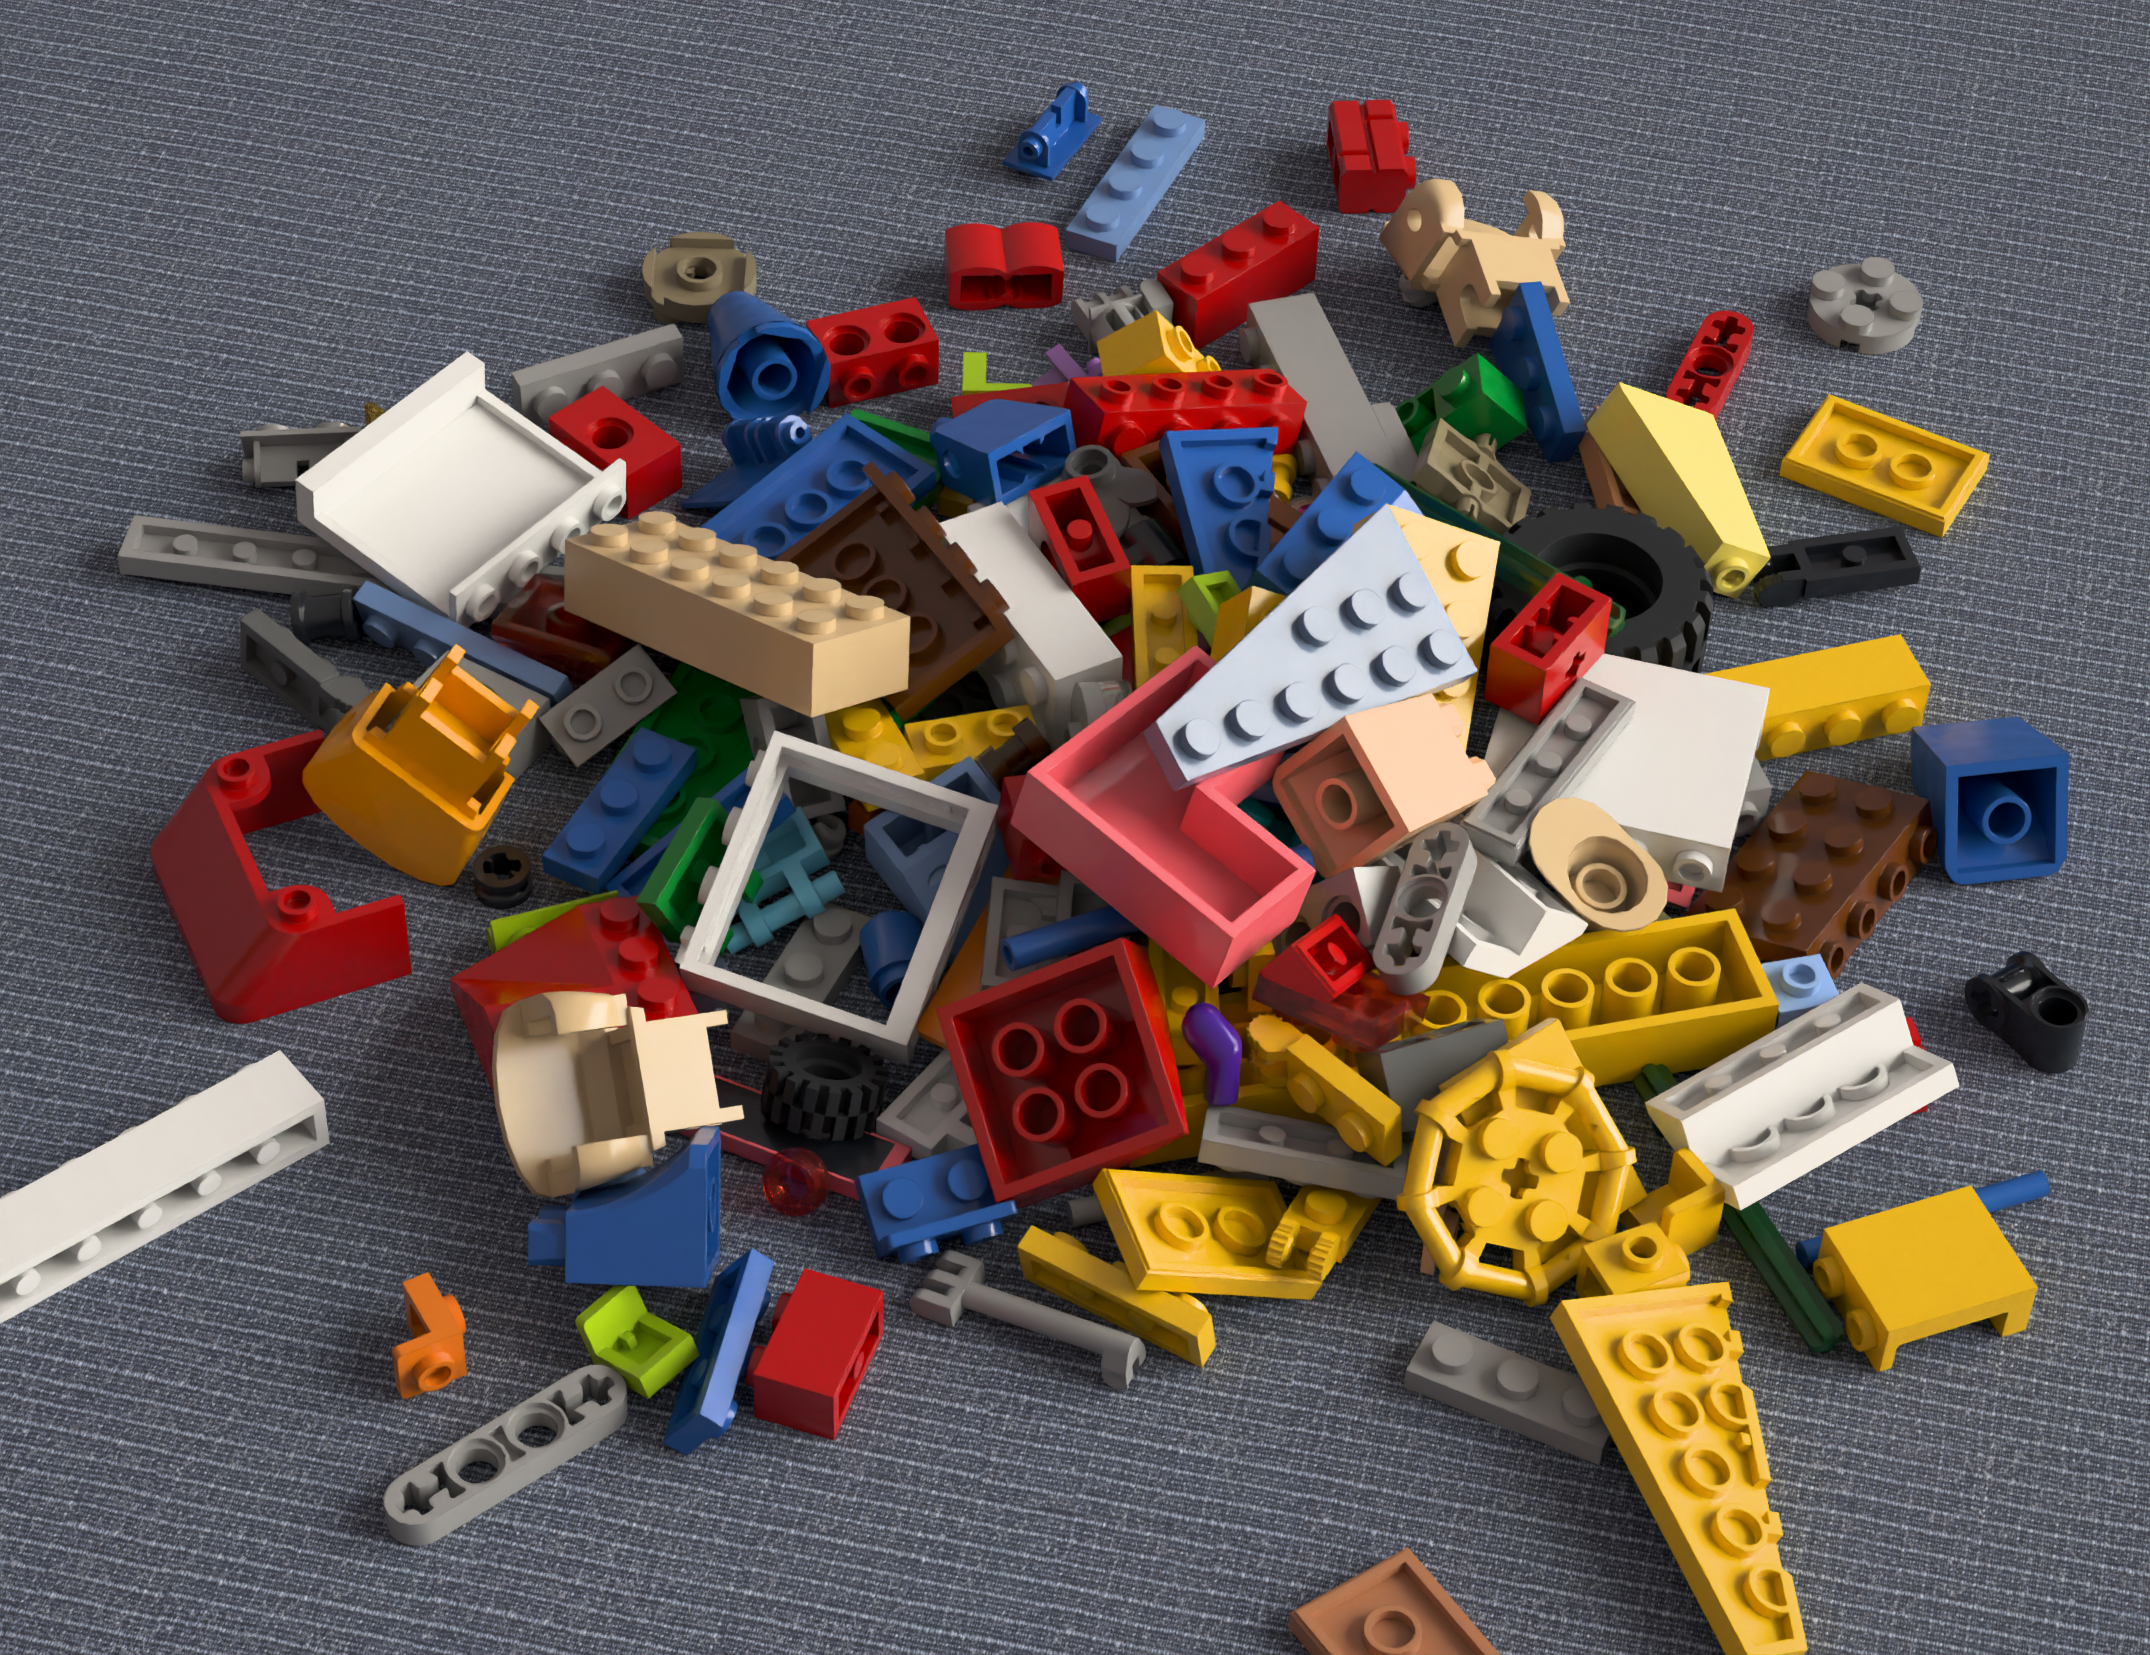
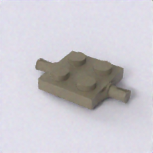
(1470, 478)

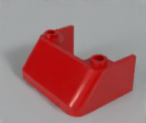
(255, 946)

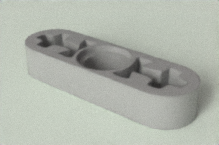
(1434, 932)

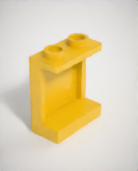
(1922, 1274)

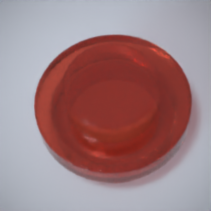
(796, 1181)

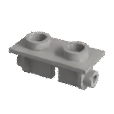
(277, 451)
(607, 706)

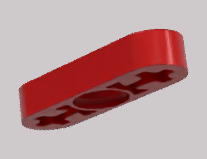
(1706, 354)

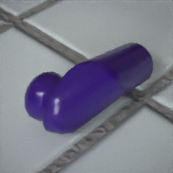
(1219, 1050)

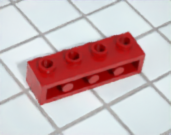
(1140, 408)

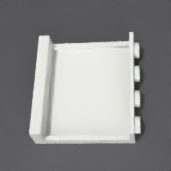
(455, 496)
(1674, 769)

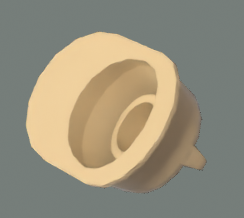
(1596, 866)

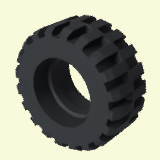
(1631, 562)

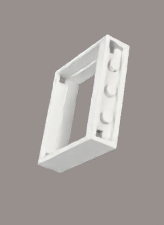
(744, 835)

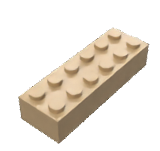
(737, 614)

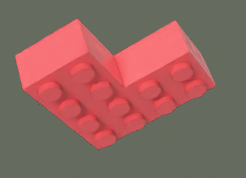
(1168, 861)

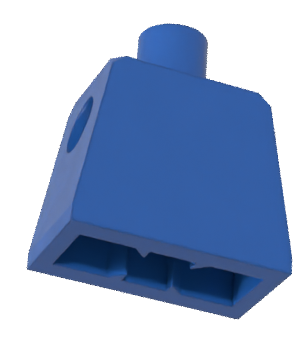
(1002, 449)

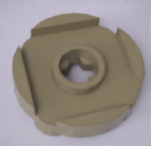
(671, 280)

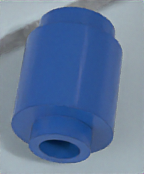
(887, 951)

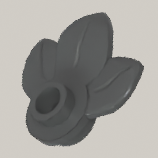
(1114, 485)

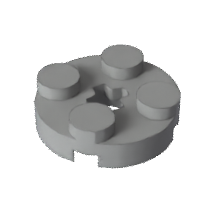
(1842, 303)

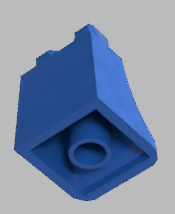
(1993, 798)
(641, 1230)

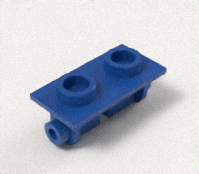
(1055, 135)

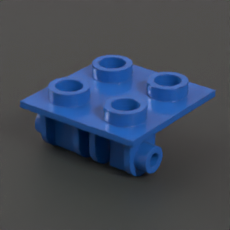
(756, 450)

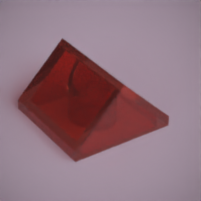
(554, 637)

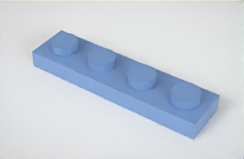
(1135, 183)
(428, 636)

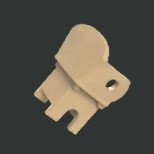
(1473, 263)
(595, 1098)

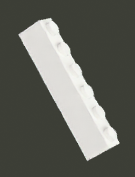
(155, 1179)

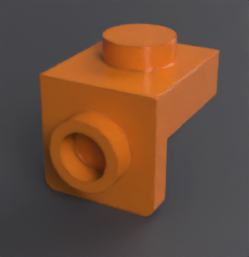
(437, 1349)

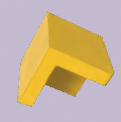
(1684, 1208)

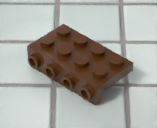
(897, 555)
(1824, 868)

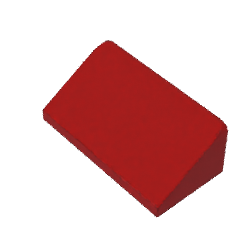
(1321, 962)

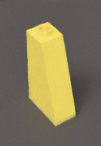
(1684, 479)

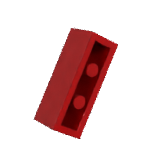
(1248, 264)

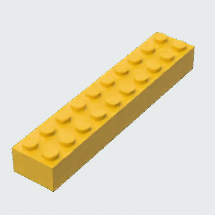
(1628, 999)

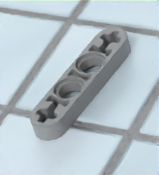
(499, 1446)

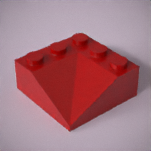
(588, 949)
(1066, 1071)

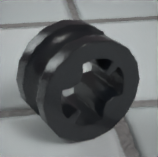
(502, 893)

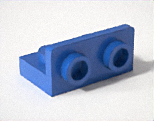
(931, 1202)

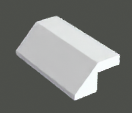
(1505, 916)
(1802, 1094)

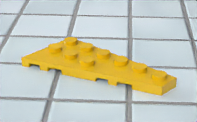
(1693, 1442)

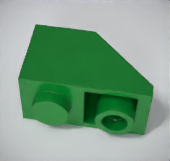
(1471, 400)

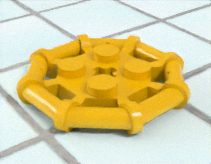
(1553, 1169)

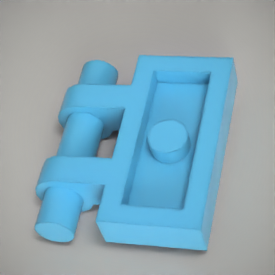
(784, 861)

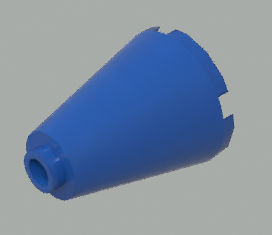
(764, 360)

